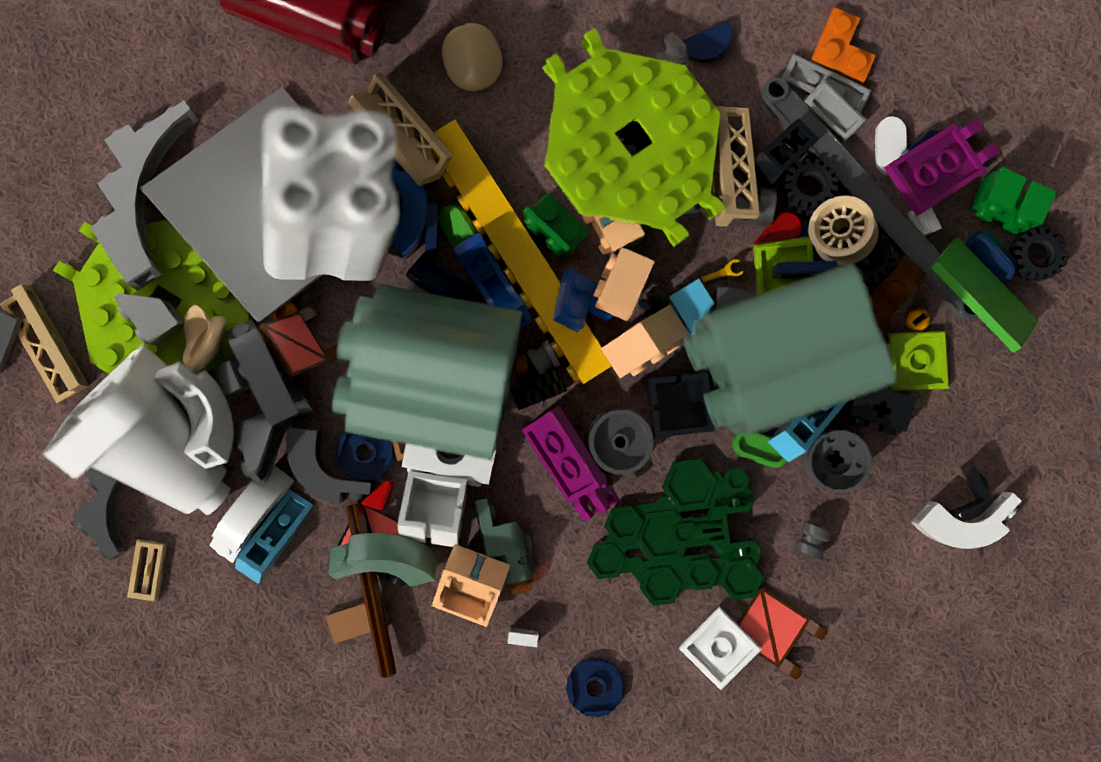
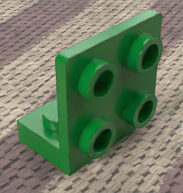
(555, 225)

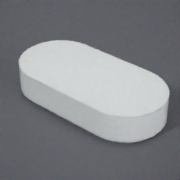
(889, 142)

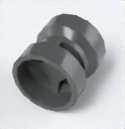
(813, 540)

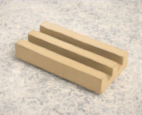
(159, 567)

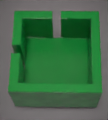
(1000, 200)

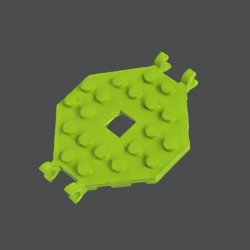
(595, 165)
(184, 274)

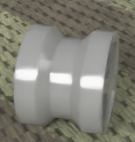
(543, 358)

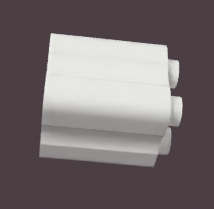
(327, 194)

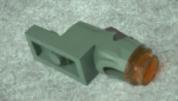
(508, 544)

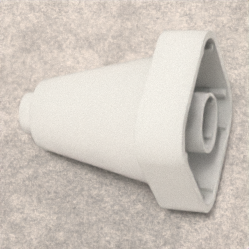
(139, 438)

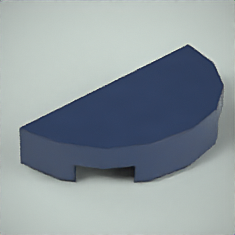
(710, 43)

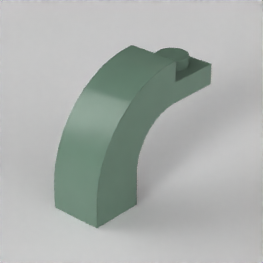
(384, 553)

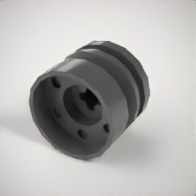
(847, 472)

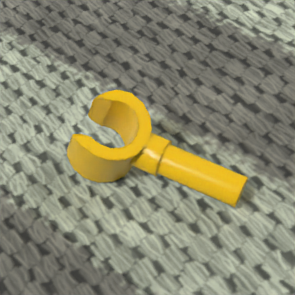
(725, 272)

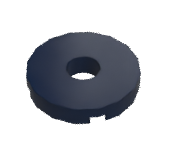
(359, 469)
(595, 669)

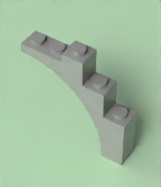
(139, 154)

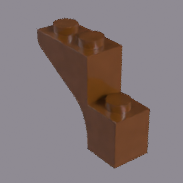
(894, 290)

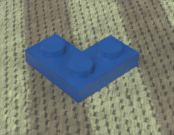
(575, 300)

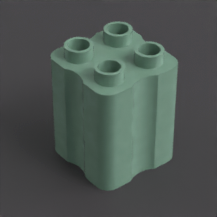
(790, 352)
(427, 370)

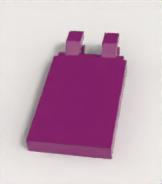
(939, 166)
(570, 464)

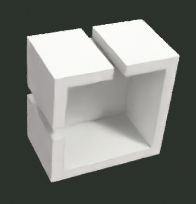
(433, 508)

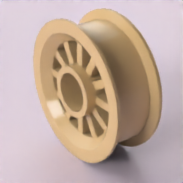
(860, 222)

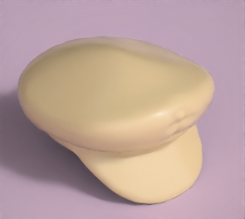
(472, 57)
(202, 338)

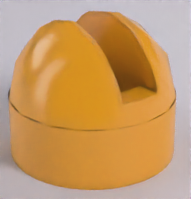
(915, 313)

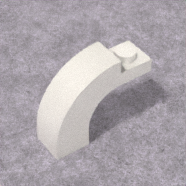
(208, 413)
(247, 514)
(979, 532)

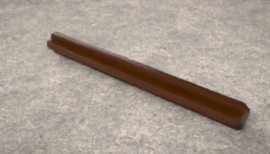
(373, 601)

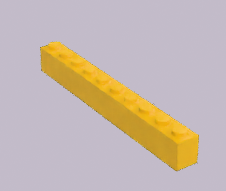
(518, 251)

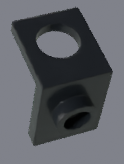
(979, 489)

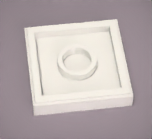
(720, 648)

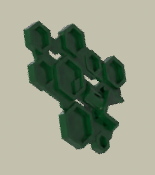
(666, 535)

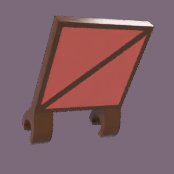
(296, 343)
(777, 629)

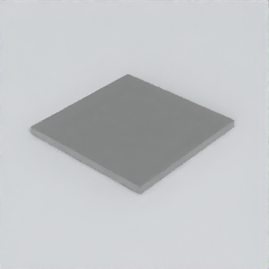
(218, 208)

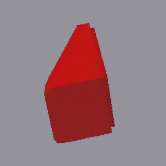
(380, 497)

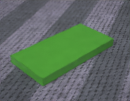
(985, 294)

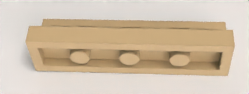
(412, 155)
(723, 180)
(49, 340)

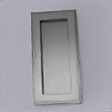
(834, 110)

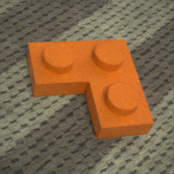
(835, 51)

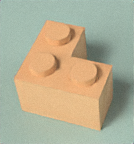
(623, 284)
(646, 341)

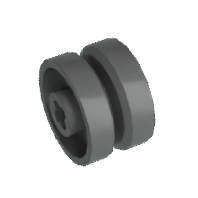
(636, 445)

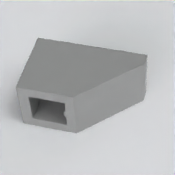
(153, 317)

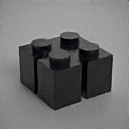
(679, 405)

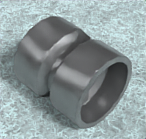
(767, 203)

